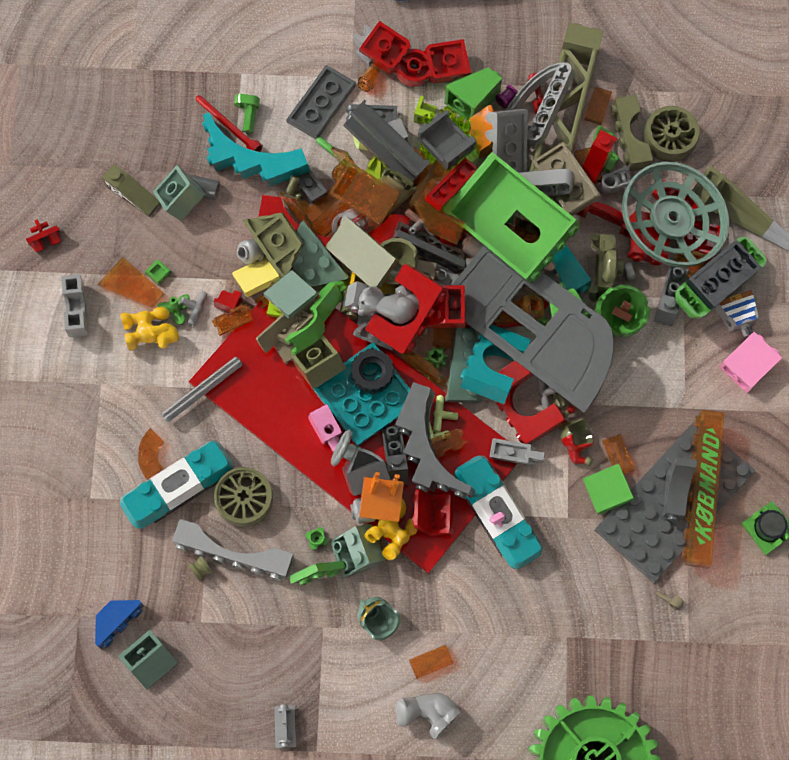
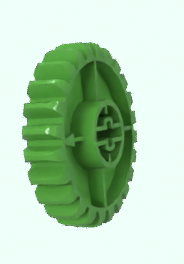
(594, 726)

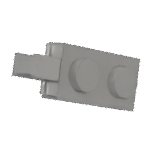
(515, 452)

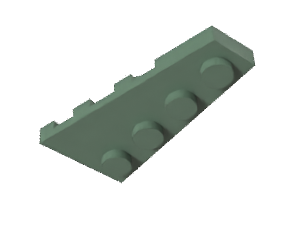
(462, 347)

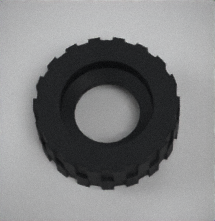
(382, 360)

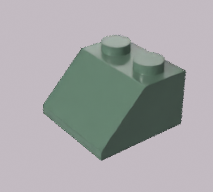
(178, 193)

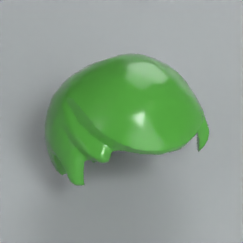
(614, 298)

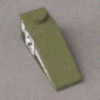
(130, 190)

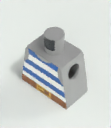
(739, 312)

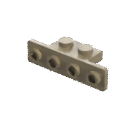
(284, 326)

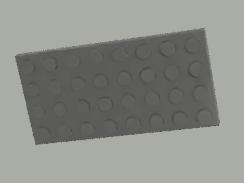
(638, 526)

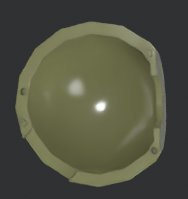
(404, 252)

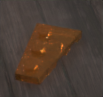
(131, 283)

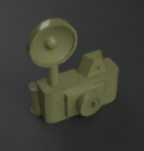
(607, 264)

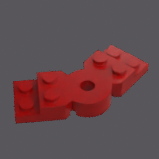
(394, 55)

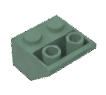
(356, 551)
(148, 659)

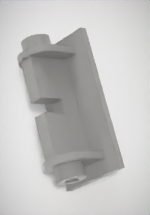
(285, 726)

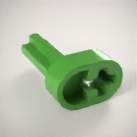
(250, 104)

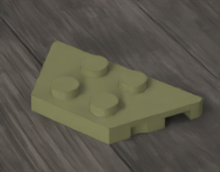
(277, 240)

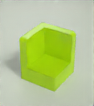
(422, 109)

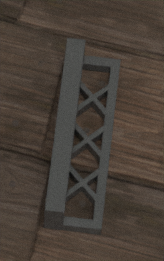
(430, 252)

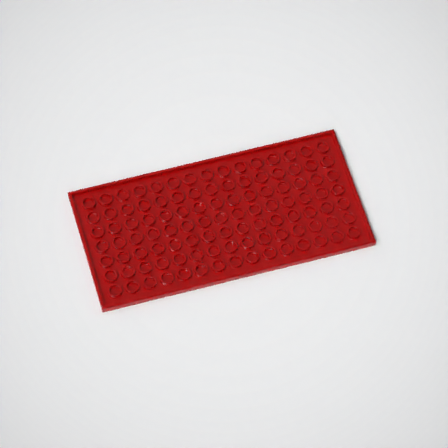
(275, 407)

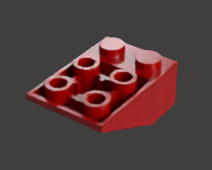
(451, 311)

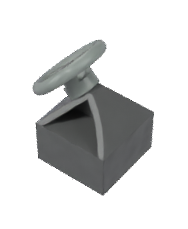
(359, 463)

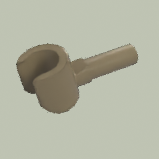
(675, 603)

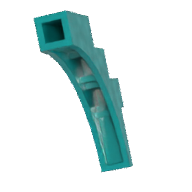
(271, 166)
(570, 271)

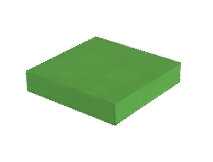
(608, 489)

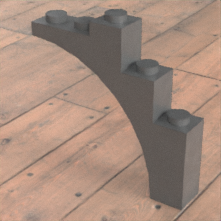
(415, 422)

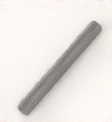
(201, 389)

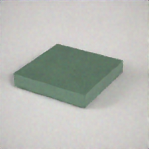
(290, 294)

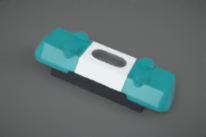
(176, 485)
(516, 537)

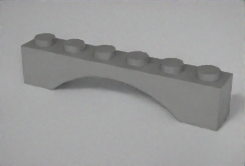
(272, 562)

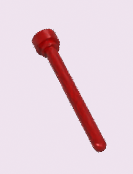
(250, 144)

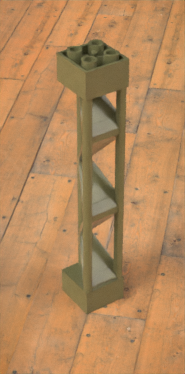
(579, 47)

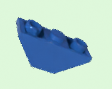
(114, 619)

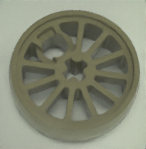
(686, 120)
(243, 474)

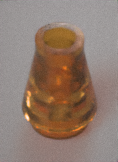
(368, 78)

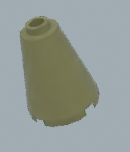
(401, 184)

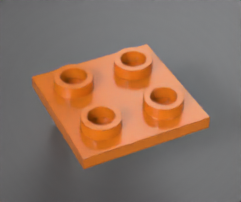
(381, 498)

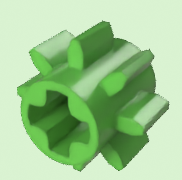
(439, 353)

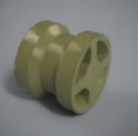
(200, 568)

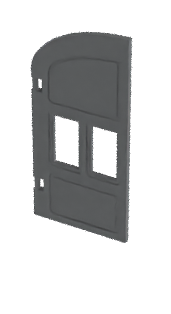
(567, 354)

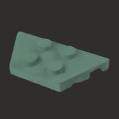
(314, 261)

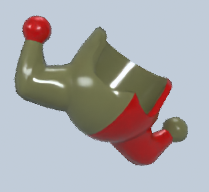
(576, 437)

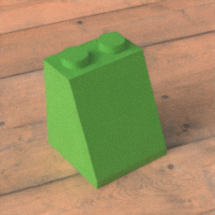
(473, 92)

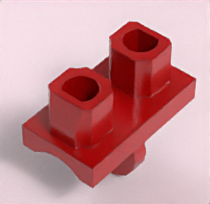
(51, 233)

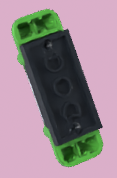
(719, 278)

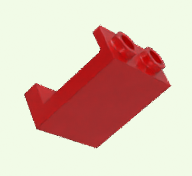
(636, 252)

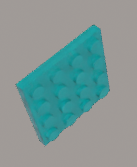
(360, 411)

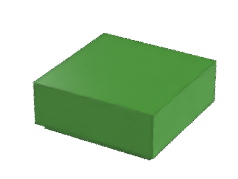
(158, 272)

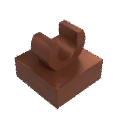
(622, 312)

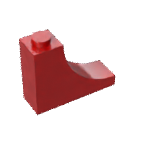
(599, 155)

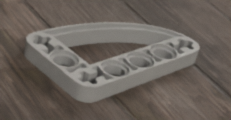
(555, 71)

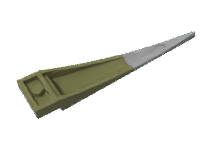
(742, 209)

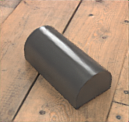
(209, 186)

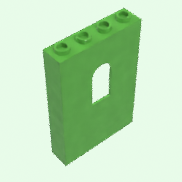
(493, 198)

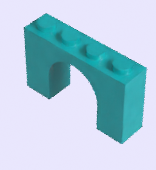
(482, 379)

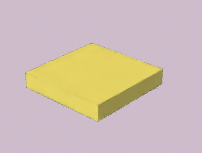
(256, 277)

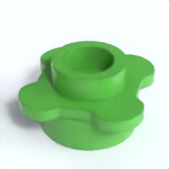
(319, 532)

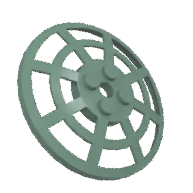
(680, 209)

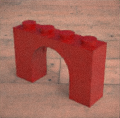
(428, 294)
(528, 427)

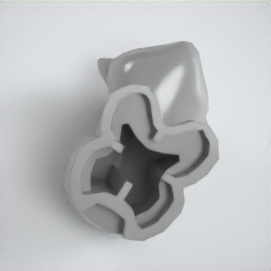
(398, 307)
(434, 707)

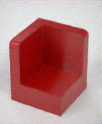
(228, 301)

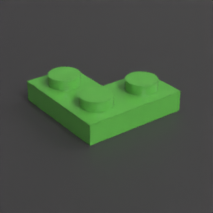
(317, 571)

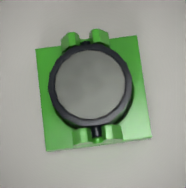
(769, 527)

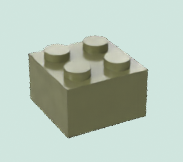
(318, 362)

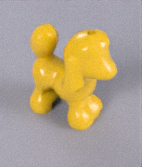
(146, 332)
(391, 530)

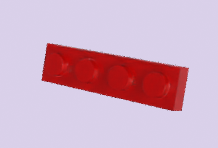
(451, 184)

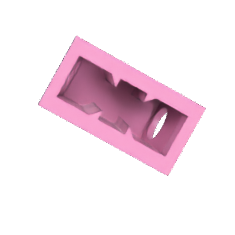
(322, 419)

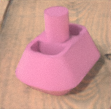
(497, 519)

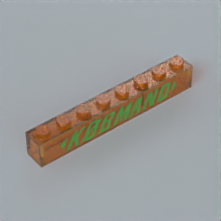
(704, 489)

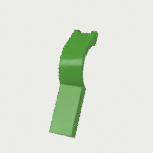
(321, 310)

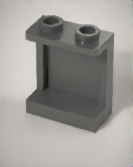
(445, 140)

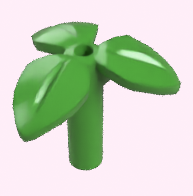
(175, 306)

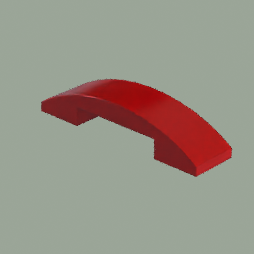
(607, 213)

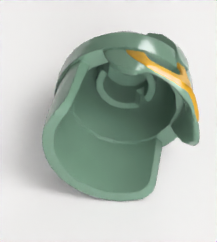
(378, 618)

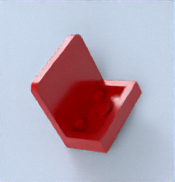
(433, 513)

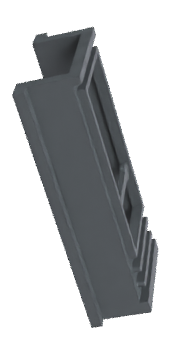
(384, 142)

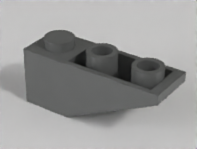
(667, 307)
(394, 455)

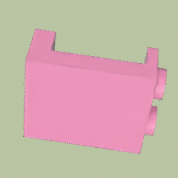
(750, 362)

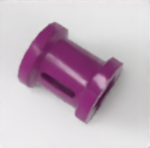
(506, 96)

